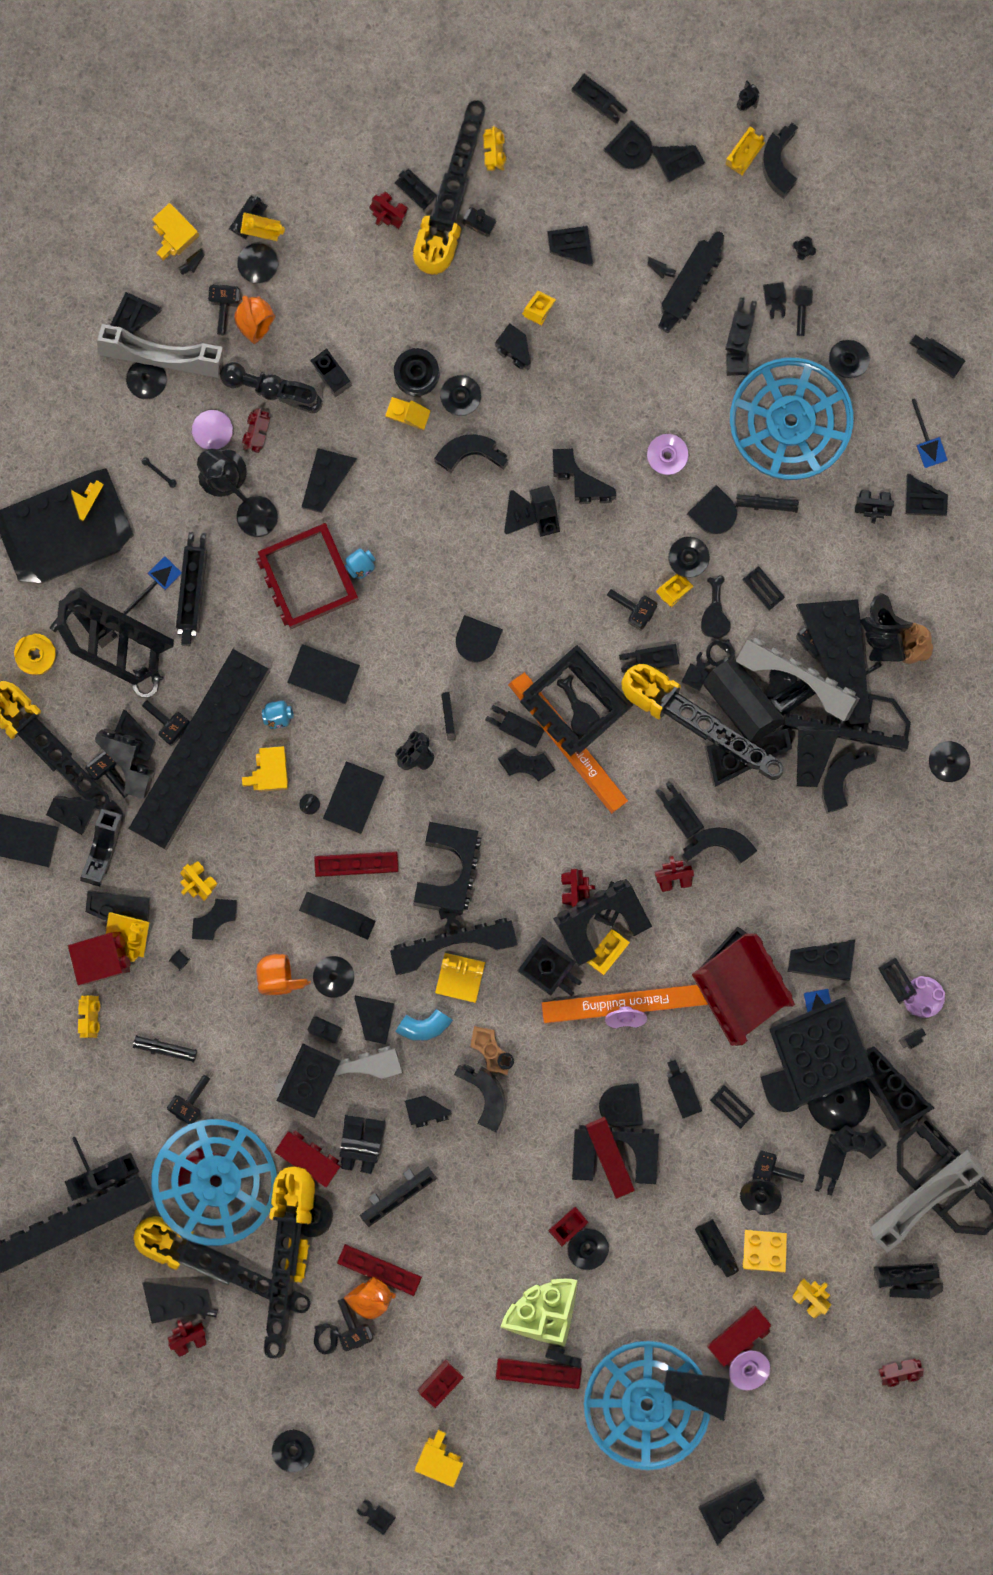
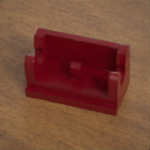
(440, 1383)

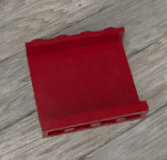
(742, 988)

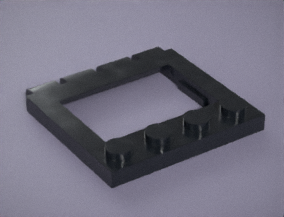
(595, 681)

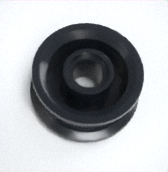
(419, 359)

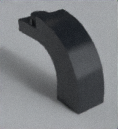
(774, 171)
(468, 445)
(832, 787)
(726, 838)
(102, 848)
(337, 915)
(492, 1092)
(101, 1177)

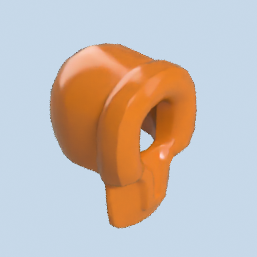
(275, 976)

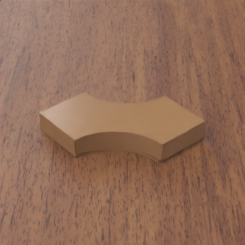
(484, 1041)

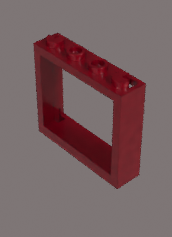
(279, 599)

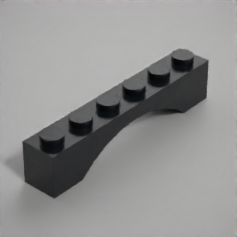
(497, 936)

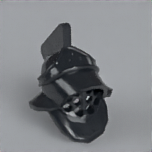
(222, 472)
(884, 631)

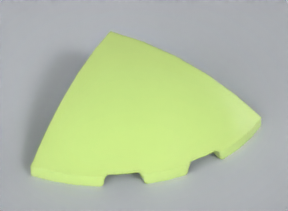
(544, 1312)

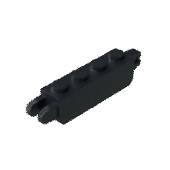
(690, 280)
(191, 589)

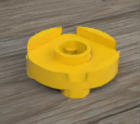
(31, 643)

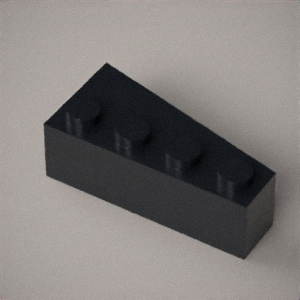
(725, 766)
(894, 1094)

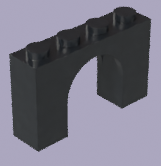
(453, 896)
(574, 922)
(643, 1144)

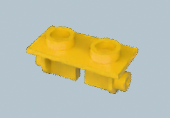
(494, 140)
(261, 227)
(89, 1007)
(302, 1254)

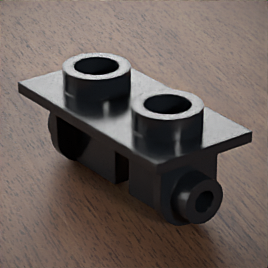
(748, 97)
(415, 189)
(252, 206)

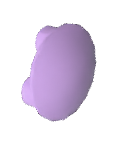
(212, 430)
(929, 997)

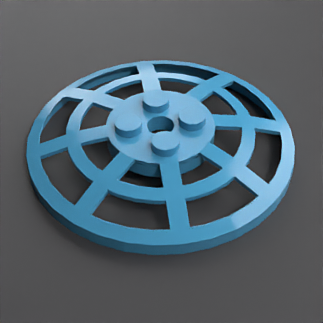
(796, 407)
(204, 1191)
(636, 1416)

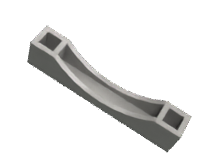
(196, 359)
(835, 699)
(380, 1065)
(954, 1177)

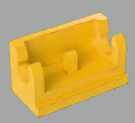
(745, 151)
(608, 952)

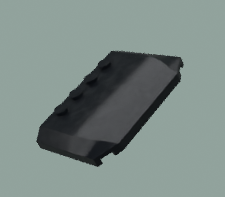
(50, 540)

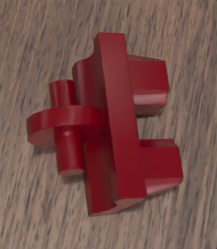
(386, 212)
(673, 871)
(579, 887)
(184, 1334)

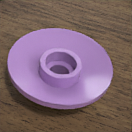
(671, 444)
(626, 1017)
(752, 1377)

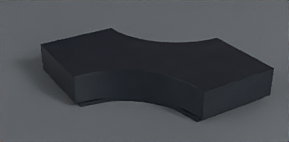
(536, 766)
(206, 926)
(850, 1140)

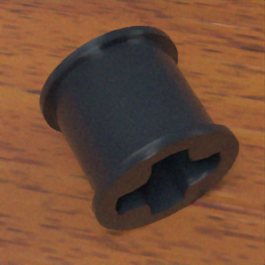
(179, 960)
(504, 1066)

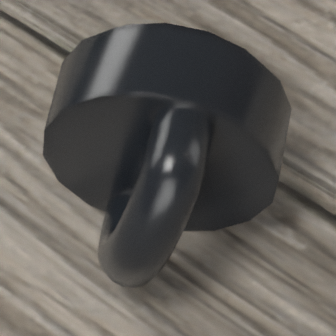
(309, 804)

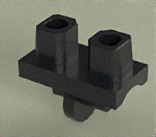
(874, 507)

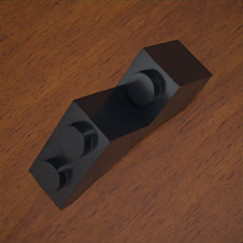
(585, 486)
(124, 753)

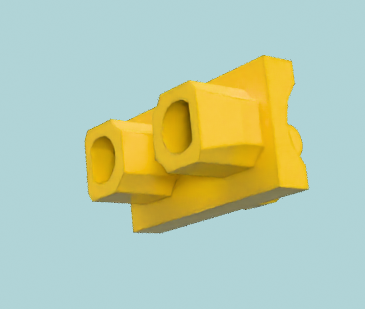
(193, 883)
(815, 1294)

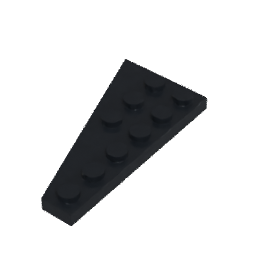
(839, 645)

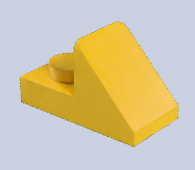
(538, 307)
(408, 413)
(84, 504)
(674, 589)

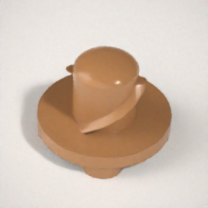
(917, 644)

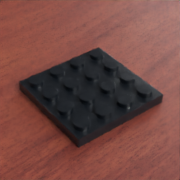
(822, 1052)

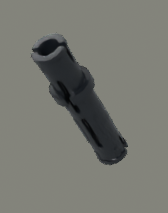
(766, 503)
(140, 1043)

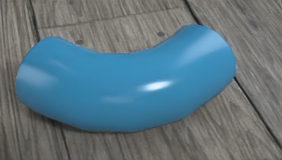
(424, 1029)

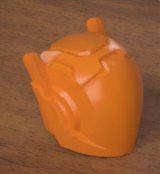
(254, 318)
(370, 1298)

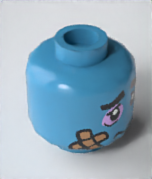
(360, 563)
(277, 714)

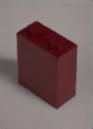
(99, 958)

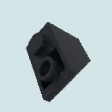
(514, 344)
(331, 373)
(544, 510)
(424, 1109)

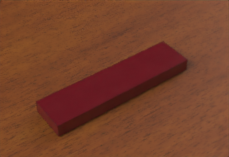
(356, 864)
(610, 1157)
(379, 1269)
(538, 1373)

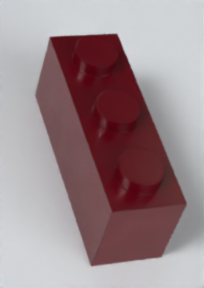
(308, 1157)
(739, 1336)

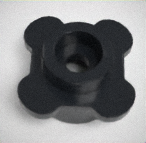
(806, 242)

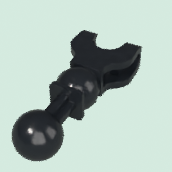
(272, 387)

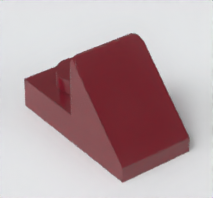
(568, 1226)

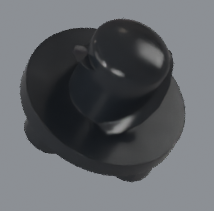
(415, 752)

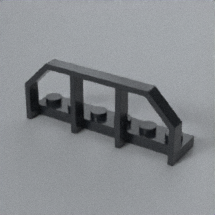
(119, 622)
(856, 733)
(942, 1146)

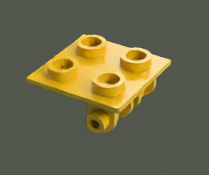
(133, 931)
(460, 977)
(765, 1251)

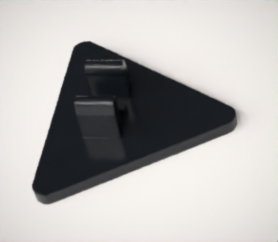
(518, 513)

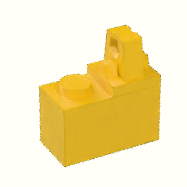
(176, 230)
(272, 773)
(436, 1464)

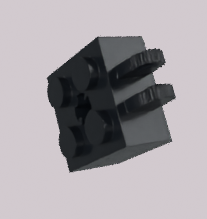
(560, 965)

